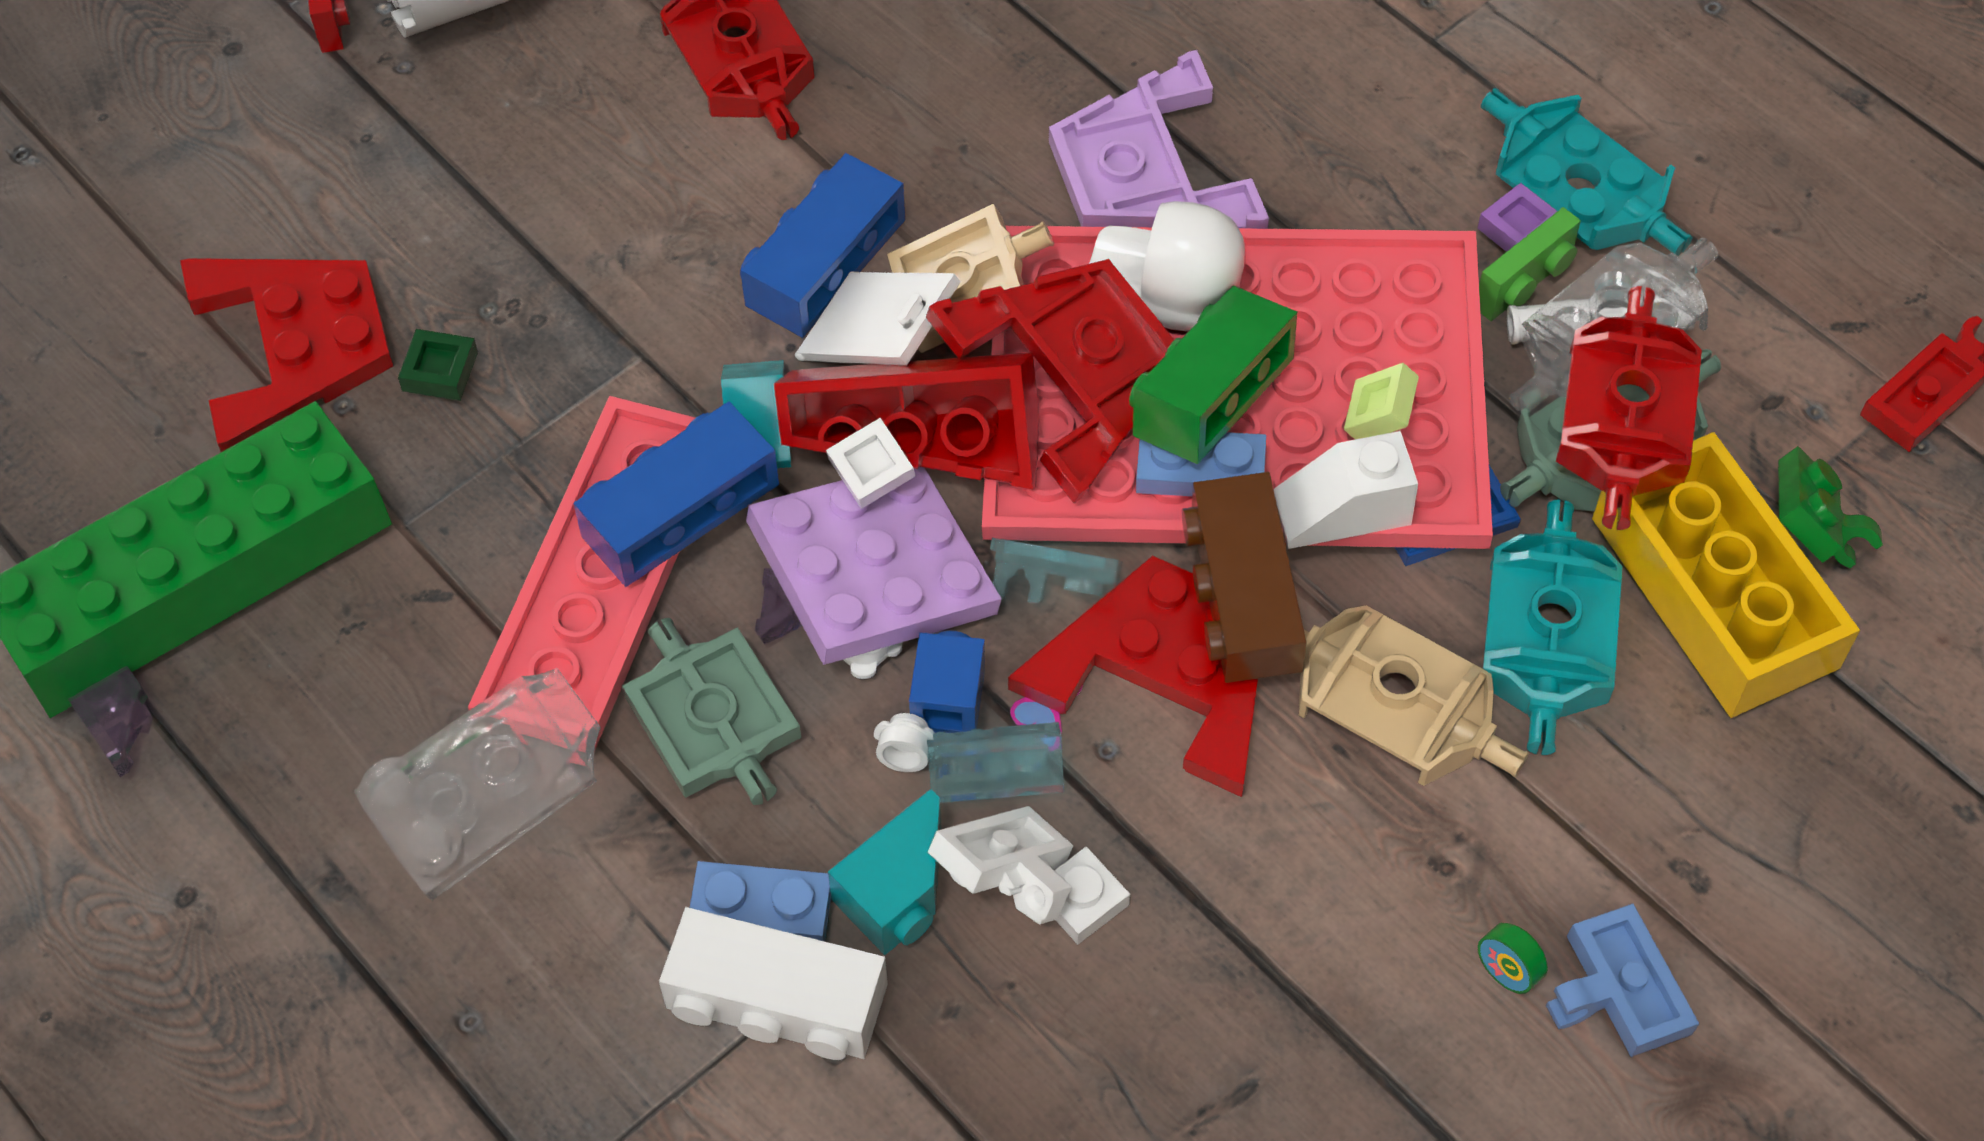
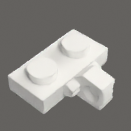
(1009, 852)

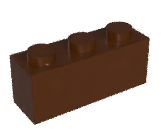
(1244, 578)

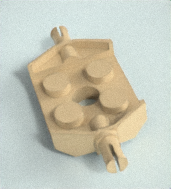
(1433, 726)

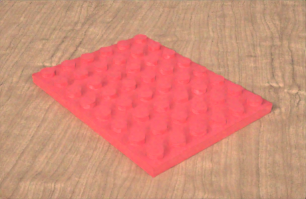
(1360, 309)

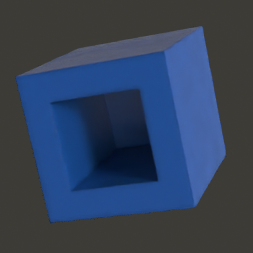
(948, 681)

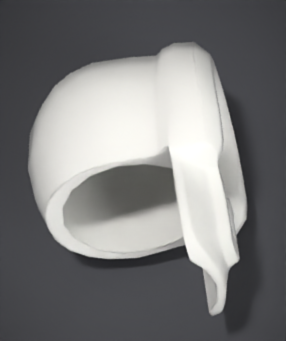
(1178, 264)

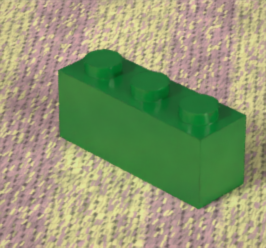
(1213, 374)

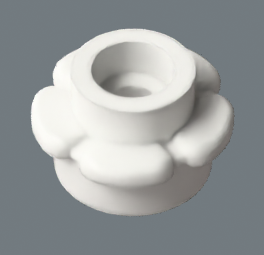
(903, 742)

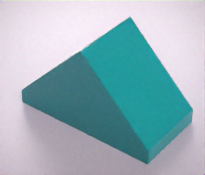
(753, 395)

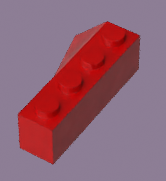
(944, 413)

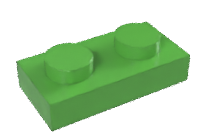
(1519, 270)

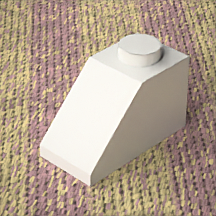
(1349, 492)

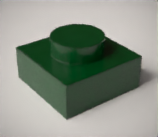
(438, 364)

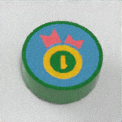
(1512, 957)

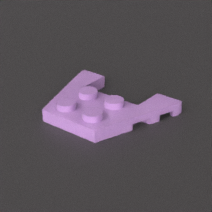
(1125, 163)

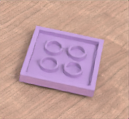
(873, 570)

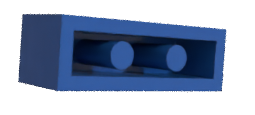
(822, 241)
(676, 493)

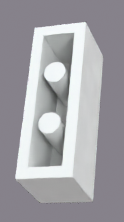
(773, 984)

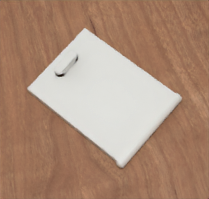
(876, 318)

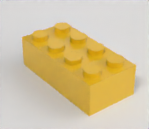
(1731, 583)

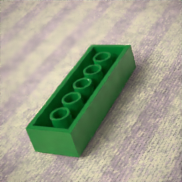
(186, 556)

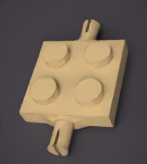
(976, 251)

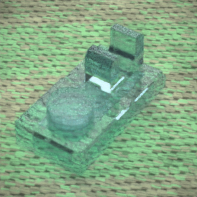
(1082, 571)
(996, 762)

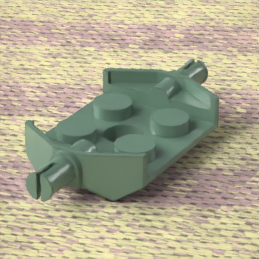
(1541, 437)

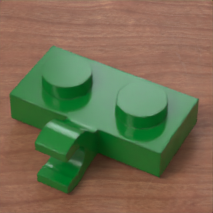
(1813, 509)

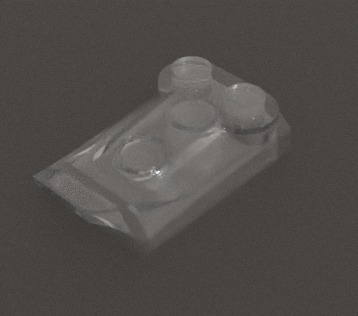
(482, 780)

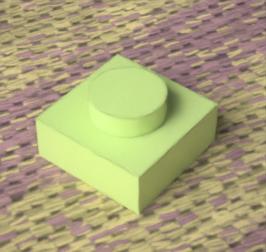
(1381, 402)

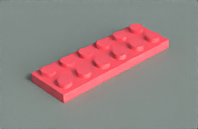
(571, 603)

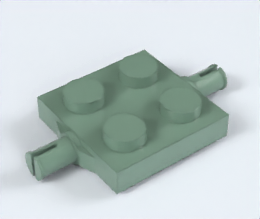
(711, 711)

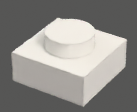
(870, 463)
(1093, 898)

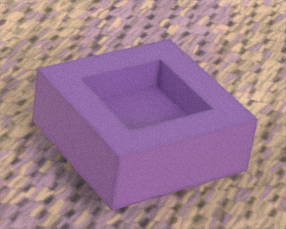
(1514, 216)

